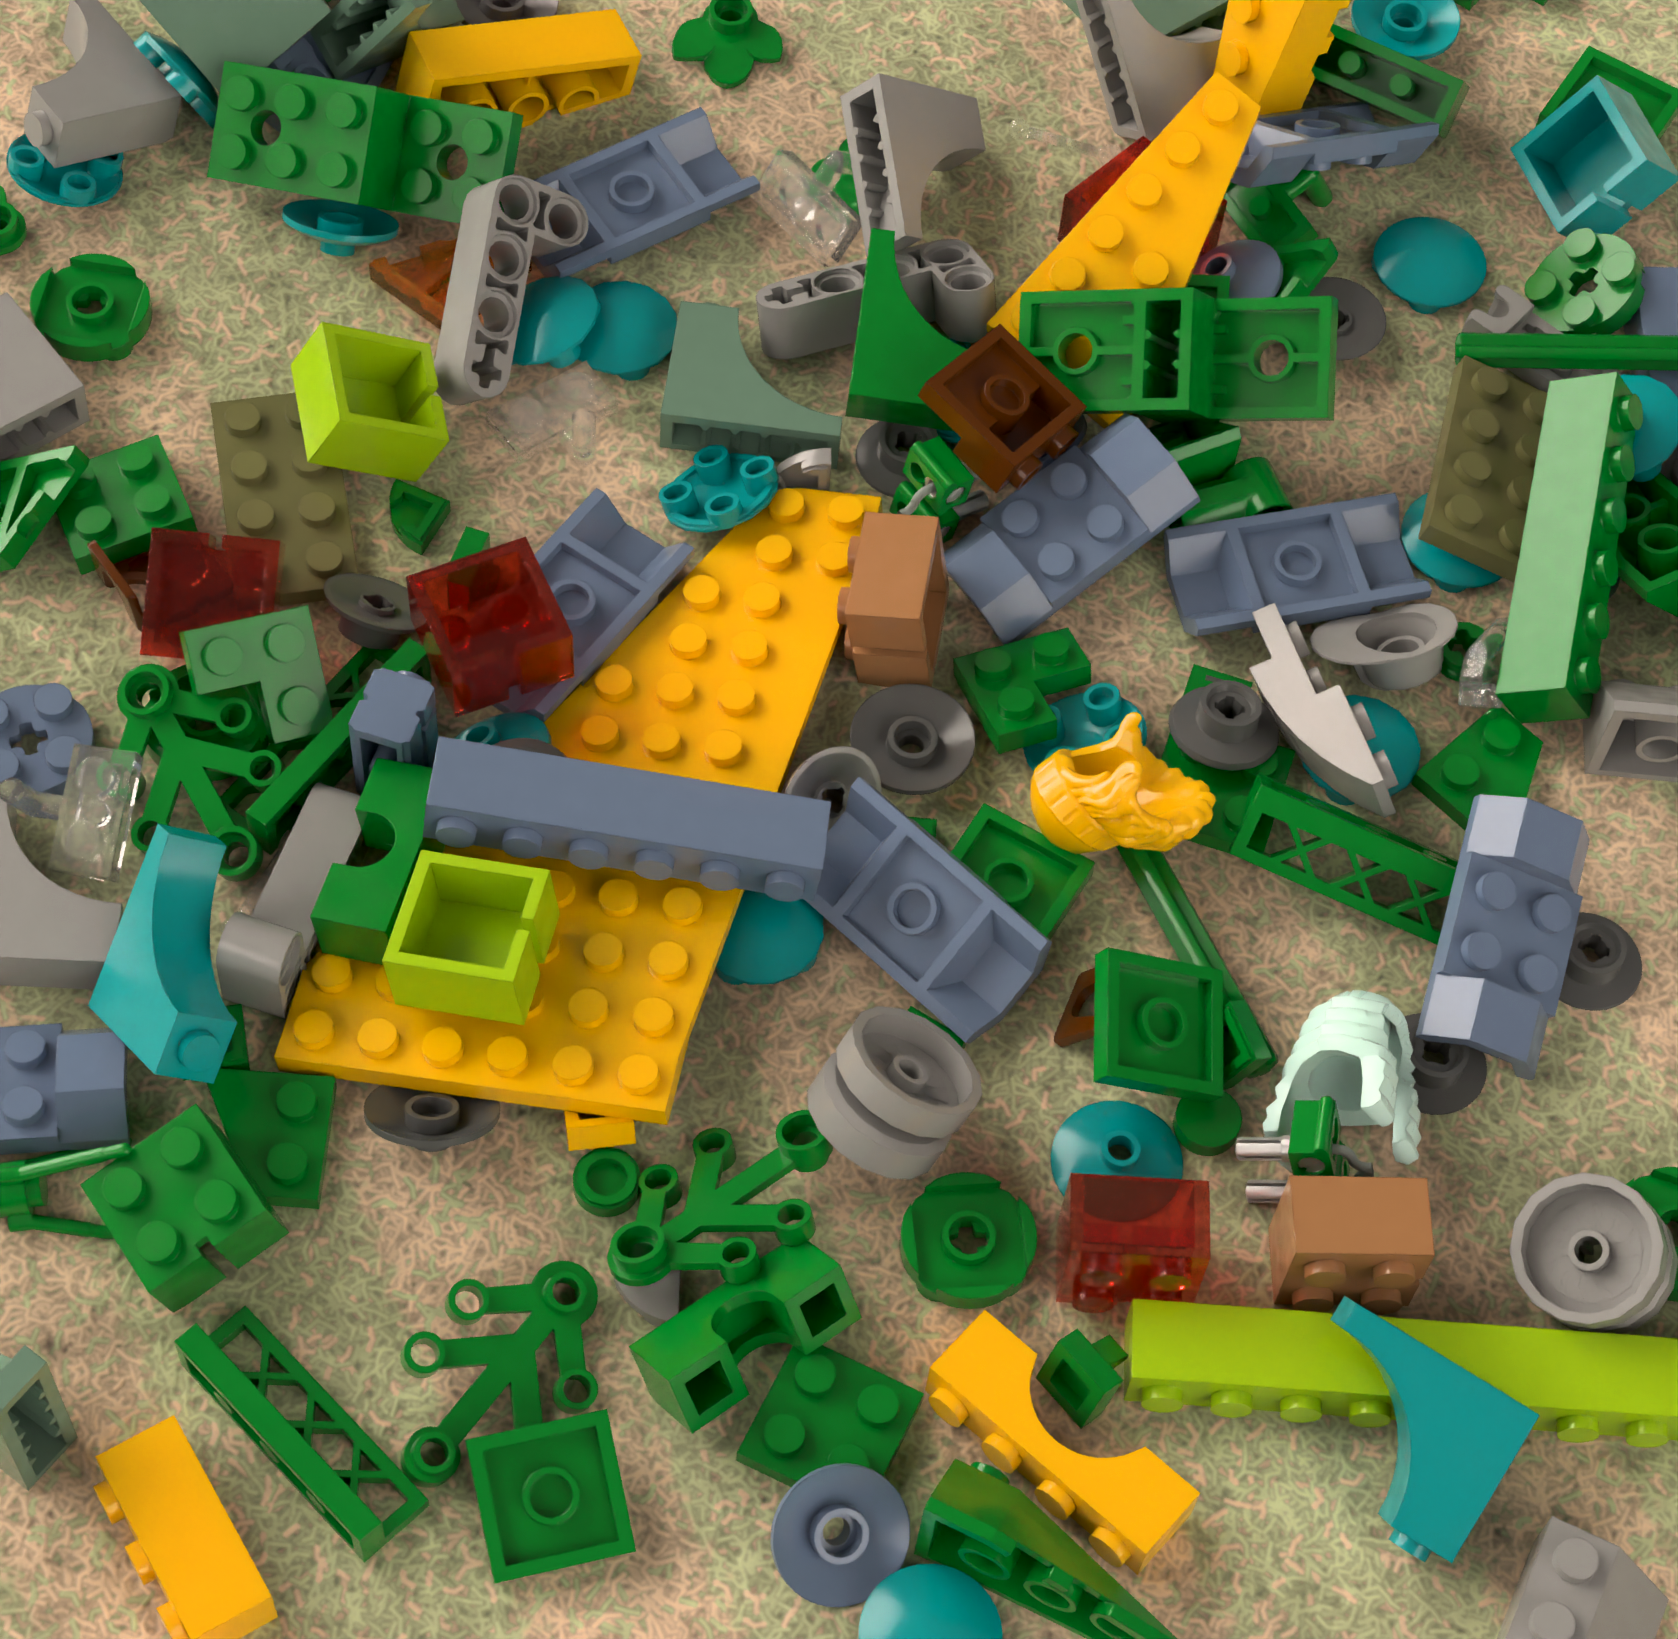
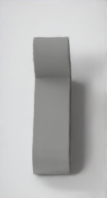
(823, 307)
(477, 359)
(266, 952)

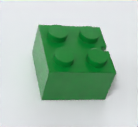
(175, 1197)

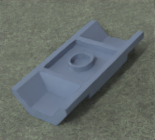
(1326, 134)
(645, 192)
(1069, 527)
(1306, 560)
(605, 586)
(925, 916)
(1506, 930)
(62, 1089)

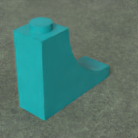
(159, 969)
(1451, 1436)

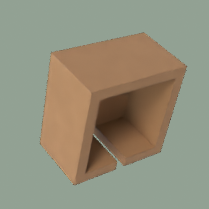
(895, 599)
(1350, 1241)

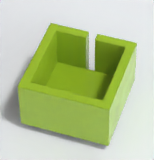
(369, 402)
(471, 937)

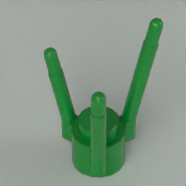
(26, 1187)

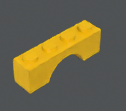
(1123, 1501)

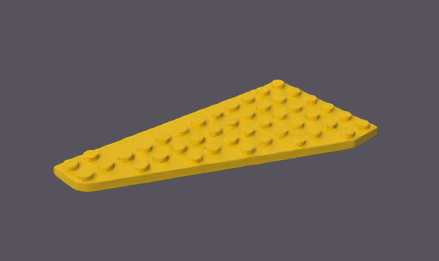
(698, 692)

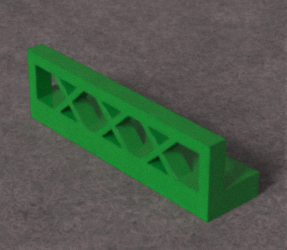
(325, 755)
(1357, 837)
(281, 1440)

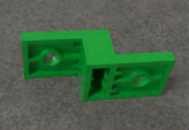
(357, 142)
(1188, 353)

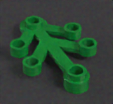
(187, 758)
(650, 1249)
(508, 1360)

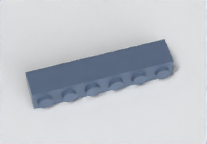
(626, 819)

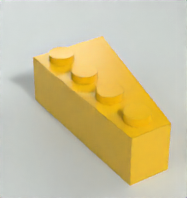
(1272, 47)
(524, 63)

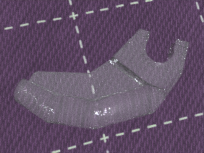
(1482, 668)

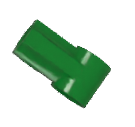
(1243, 491)

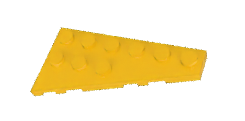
(1154, 215)

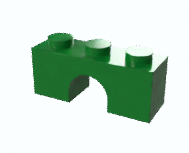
(362, 903)
(696, 1353)

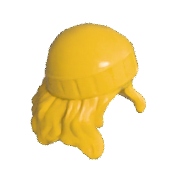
(1117, 797)

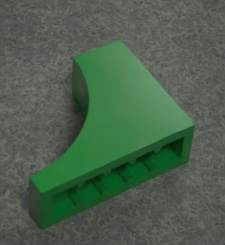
(893, 346)

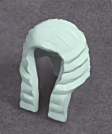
(1360, 1057)

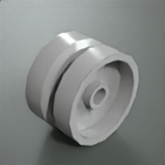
(894, 1093)
(1563, 1226)

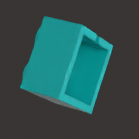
(1595, 160)

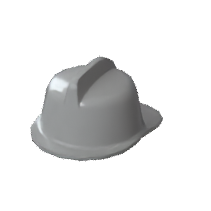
(1389, 647)

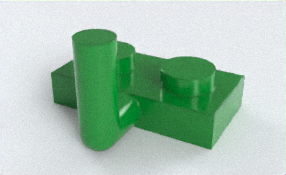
(1269, 210)

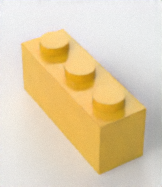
(182, 1536)

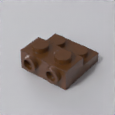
(1003, 409)

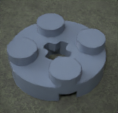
(48, 713)

